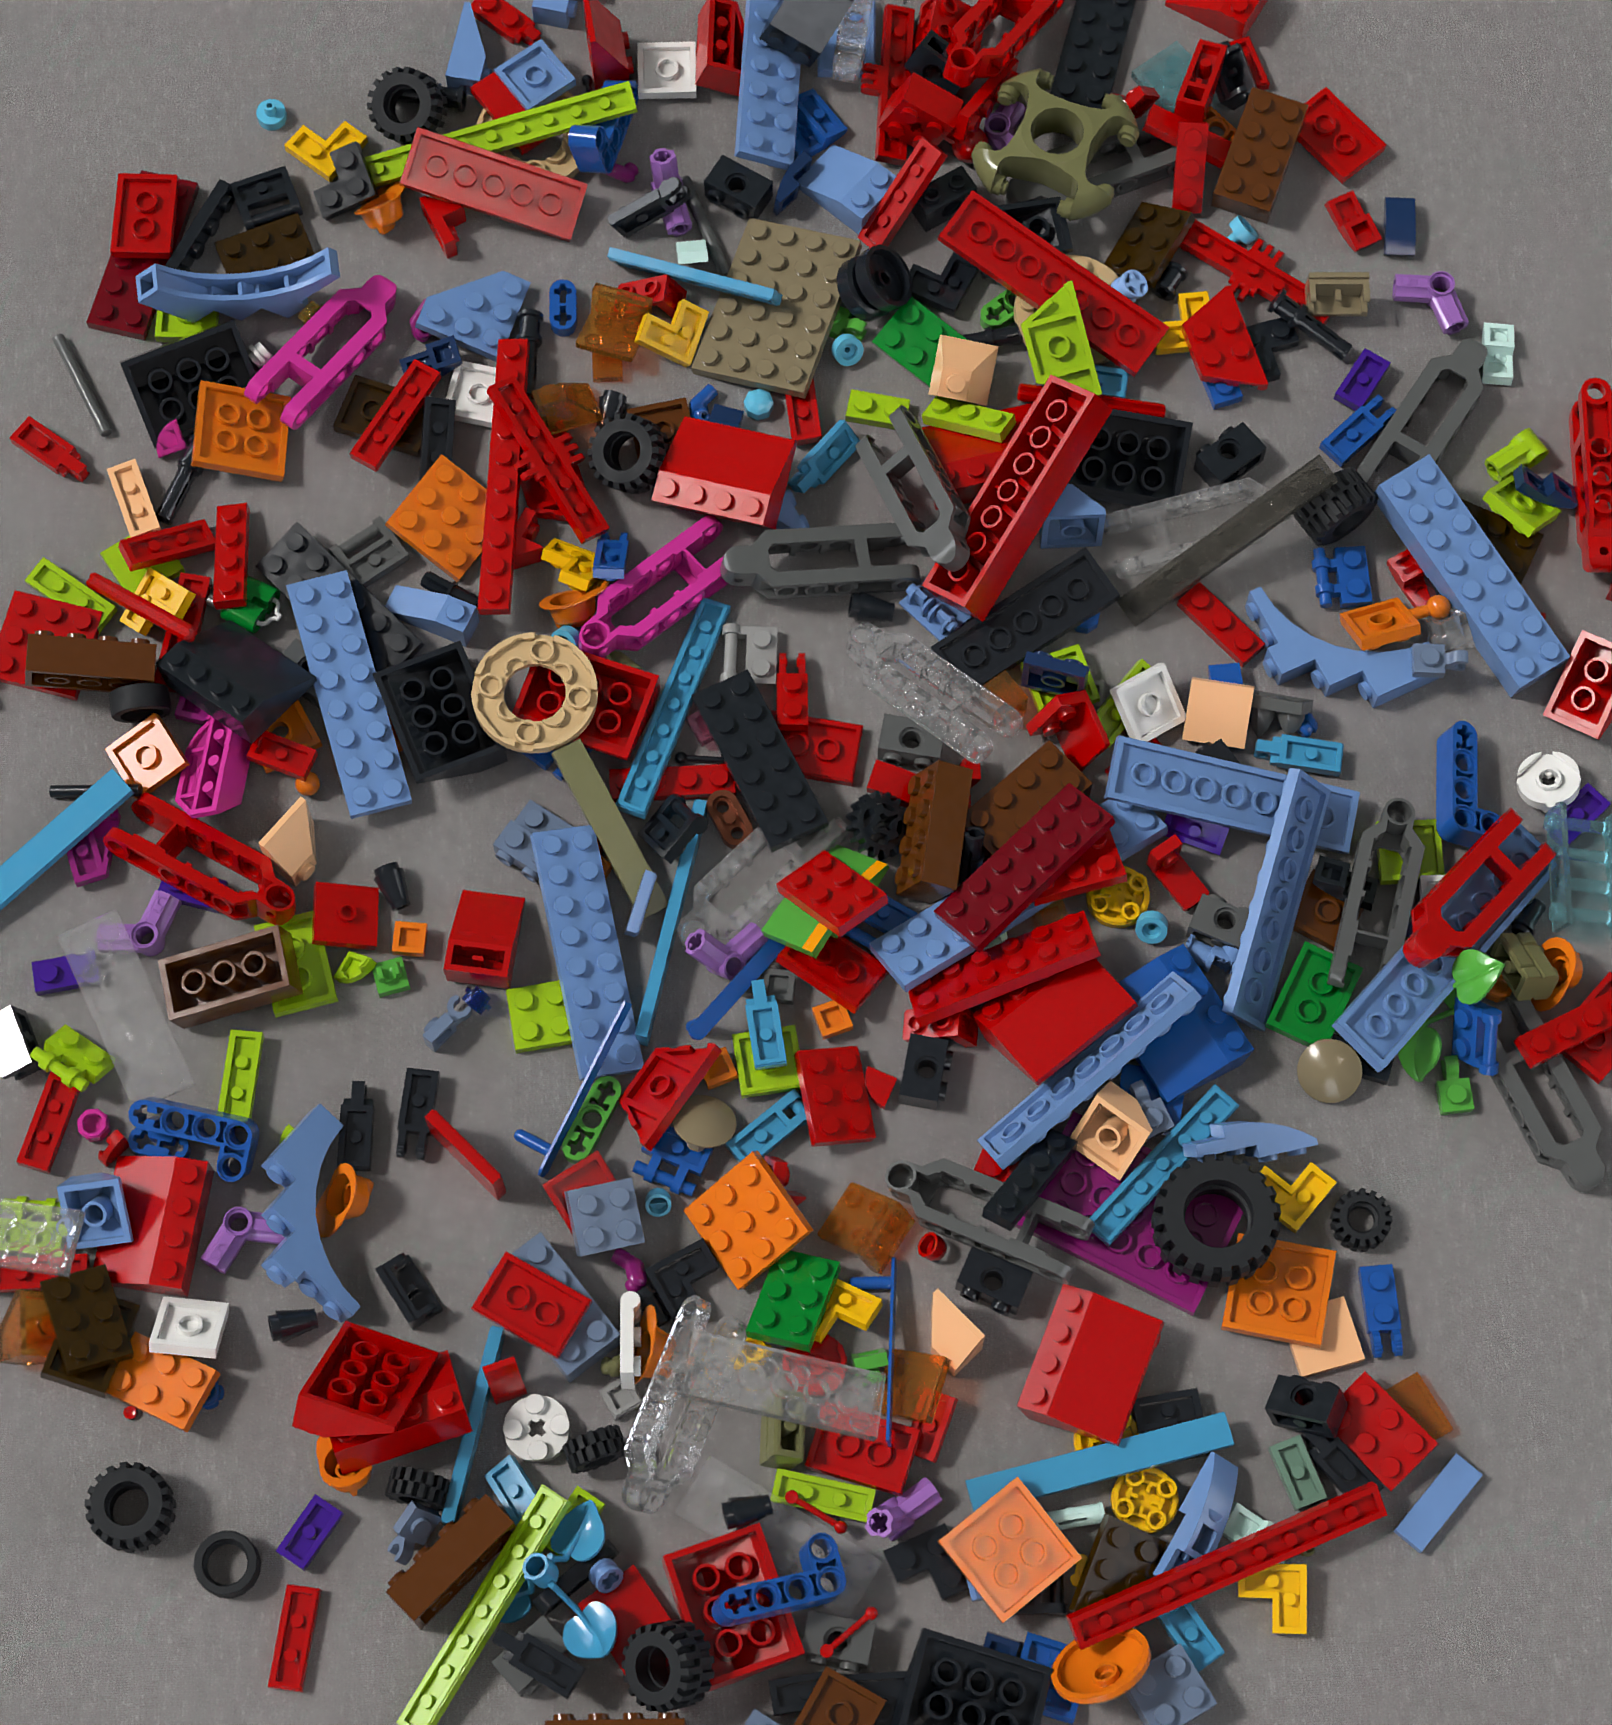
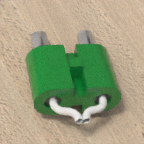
(260, 601)

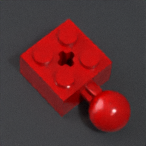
(927, 112)

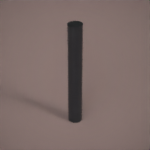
(65, 791)

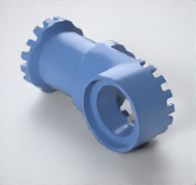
(1207, 955)

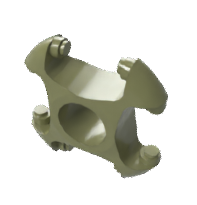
(1063, 171)

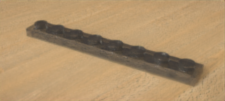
(1227, 540)

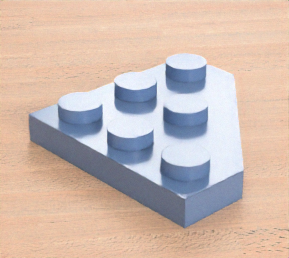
(476, 312)

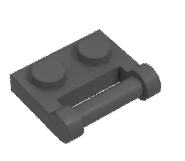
(374, 560)

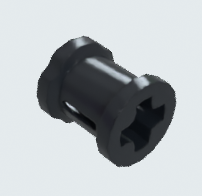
(1169, 281)

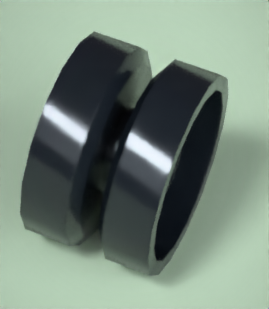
(874, 283)

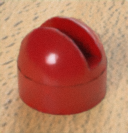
(932, 1247)

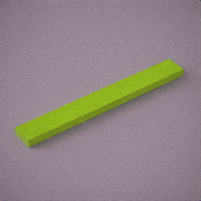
(485, 1610)

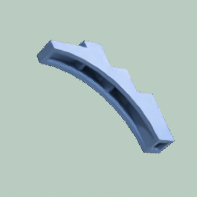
(237, 295)
(1332, 668)
(293, 1215)

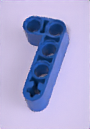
(598, 145)
(1457, 787)
(194, 1130)
(778, 1588)

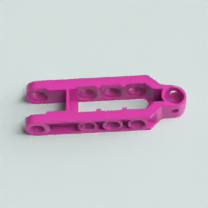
(376, 296)
(601, 637)

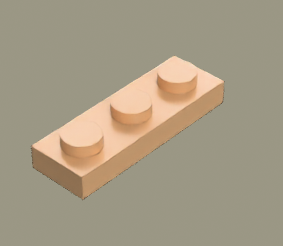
(133, 498)

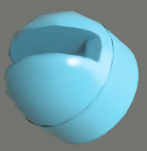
(658, 1202)

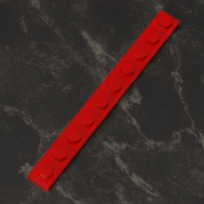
(502, 491)
(1226, 1565)

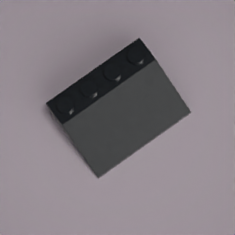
(169, 376)
(1135, 459)
(235, 678)
(436, 716)
(969, 1685)

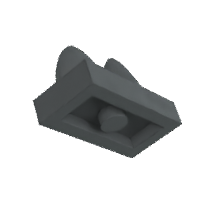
(1290, 711)

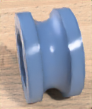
(605, 1575)

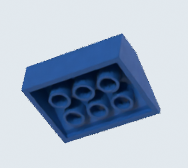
(1199, 1043)

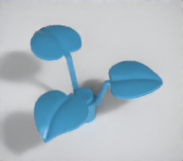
(580, 1537)

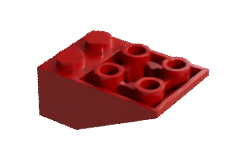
(484, 939)

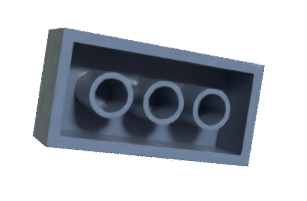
(594, 1334)

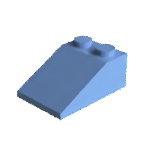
(846, 185)

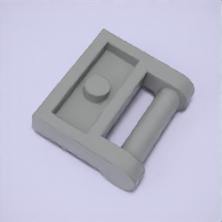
(760, 652)

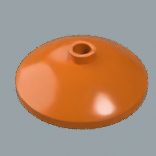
(1102, 1669)

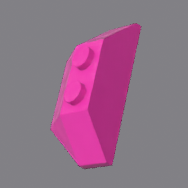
(215, 772)

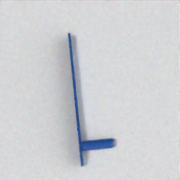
(700, 1026)
(551, 1150)
(879, 1283)

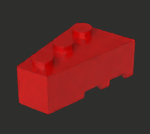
(719, 46)

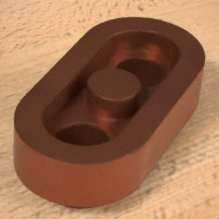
(730, 821)

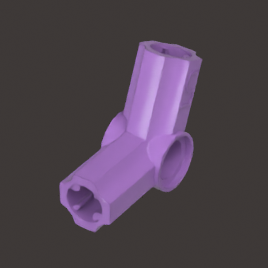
(1005, 120)
(663, 166)
(1444, 304)
(155, 920)
(729, 958)
(228, 1243)
(899, 1514)

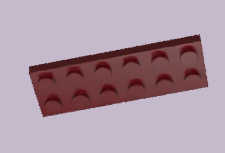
(116, 301)
(1024, 867)

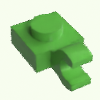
(845, 325)
(1453, 1092)

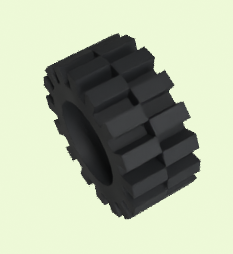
(1370, 1203)
(594, 1449)
(418, 1486)

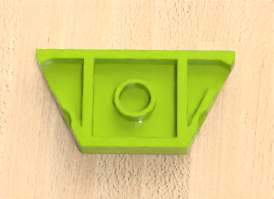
(1060, 342)

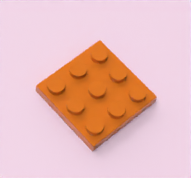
(238, 434)
(443, 518)
(748, 1220)
(1284, 1297)
(1009, 1549)

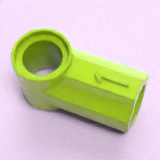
(1522, 449)

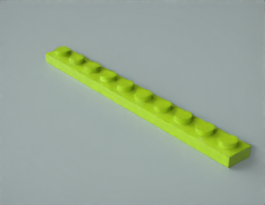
(520, 127)

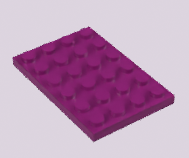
(1133, 1255)

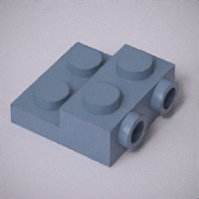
(515, 844)

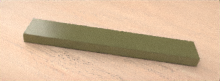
(606, 822)

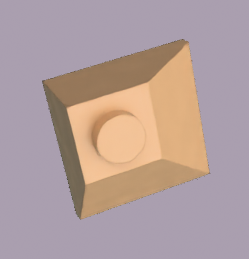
(963, 370)
(292, 844)
(1112, 1130)
(953, 1333)

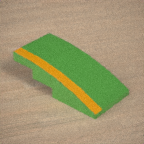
(801, 931)

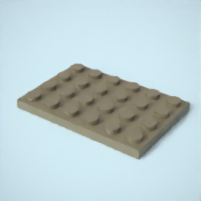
(782, 343)

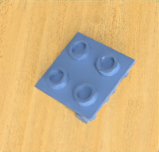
(932, 613)

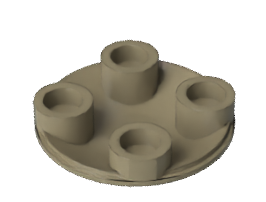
(1329, 1070)
(705, 1122)

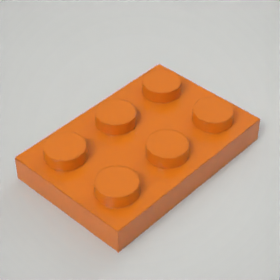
(163, 1384)

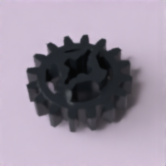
(871, 811)

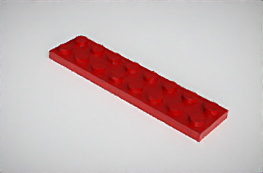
(1039, 270)

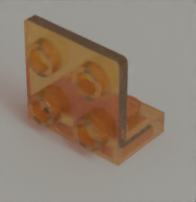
(613, 322)
(867, 1226)

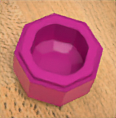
(93, 1125)

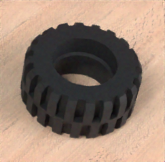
(1223, 1179)

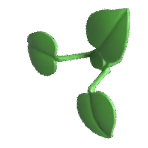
(1474, 978)

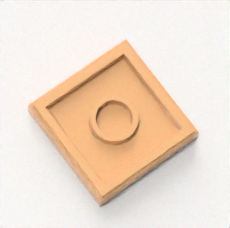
(1218, 712)
(1338, 1345)

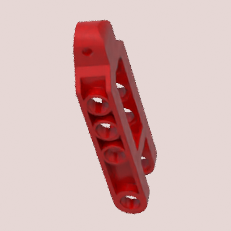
(1029, 18)
(1588, 439)
(179, 831)
(1433, 934)

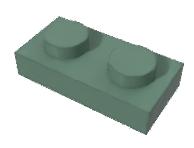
(1297, 1473)

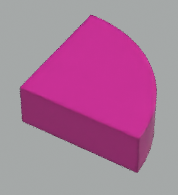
(170, 439)

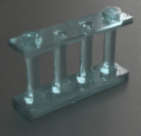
(1561, 884)

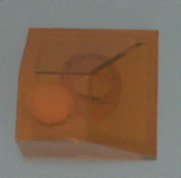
(566, 406)
(26, 1330)

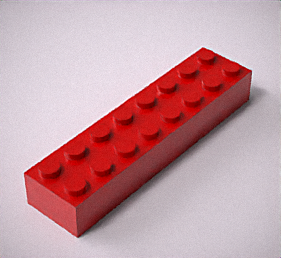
(1021, 494)

